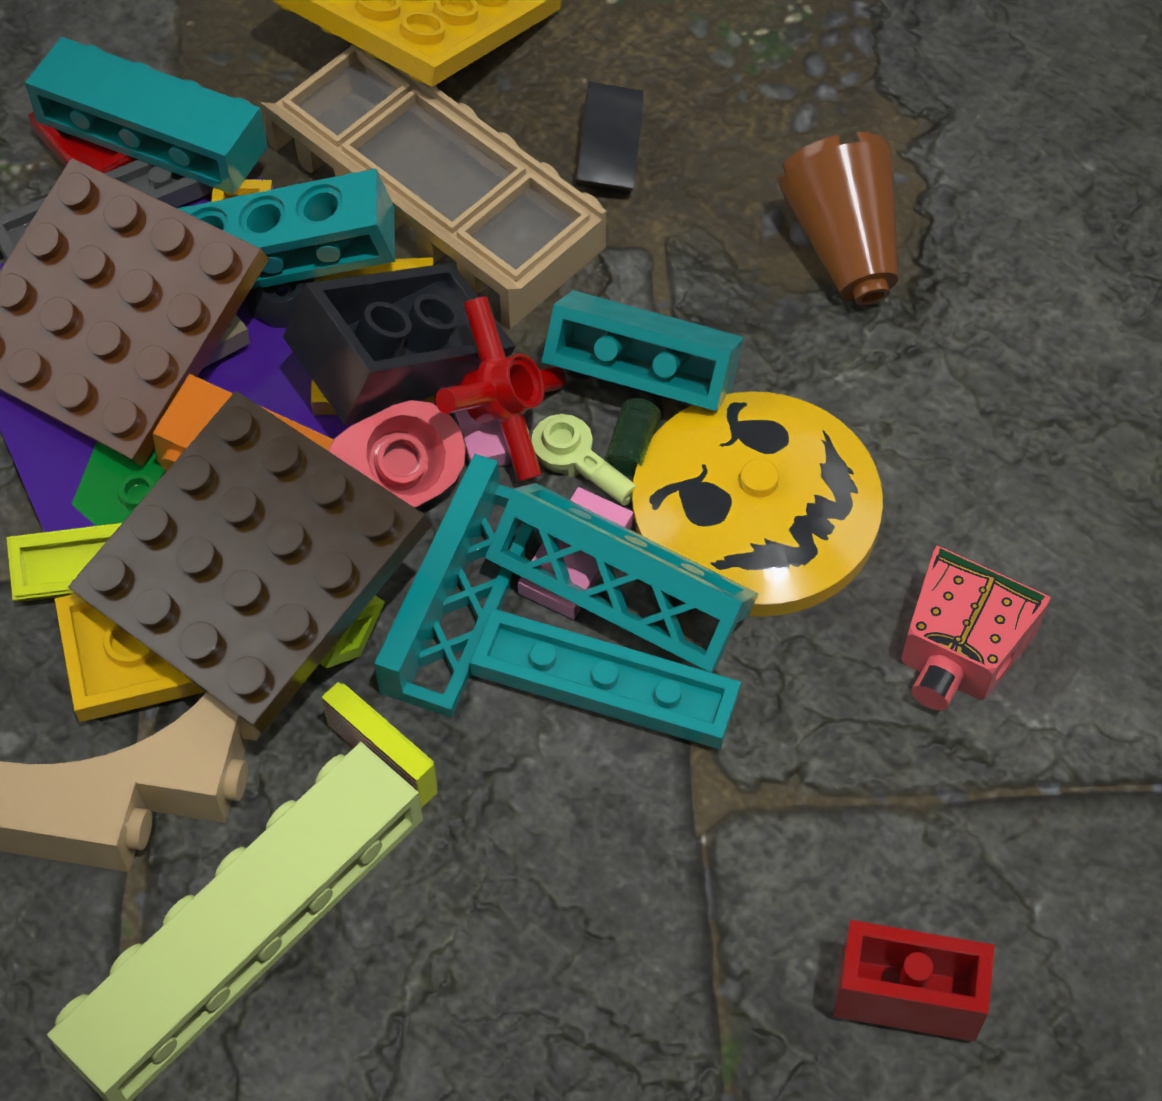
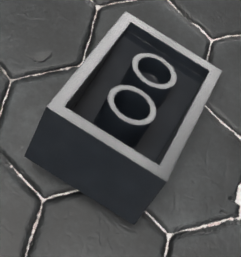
(386, 337)

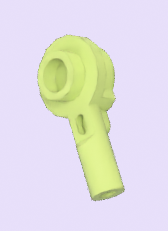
(565, 447)

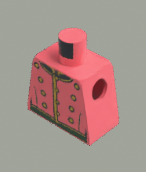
(968, 629)

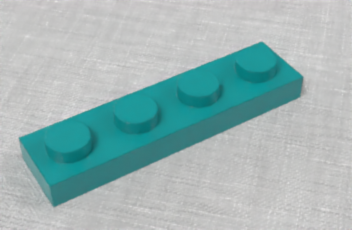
(606, 678)

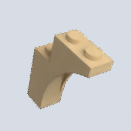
(103, 805)

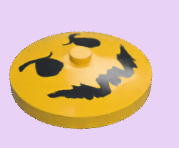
(762, 497)

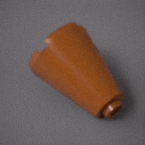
(847, 211)

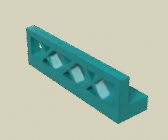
(631, 553)
(433, 594)

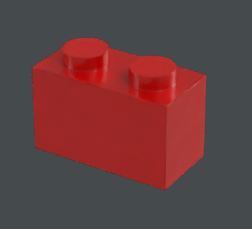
(914, 980)

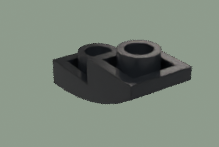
(610, 138)

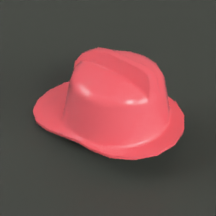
(405, 450)

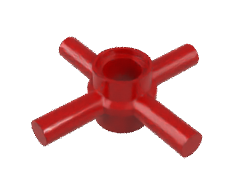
(501, 389)

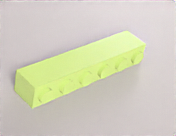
(236, 925)

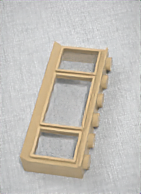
(447, 175)

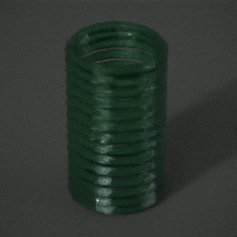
(631, 436)

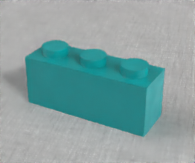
(642, 349)

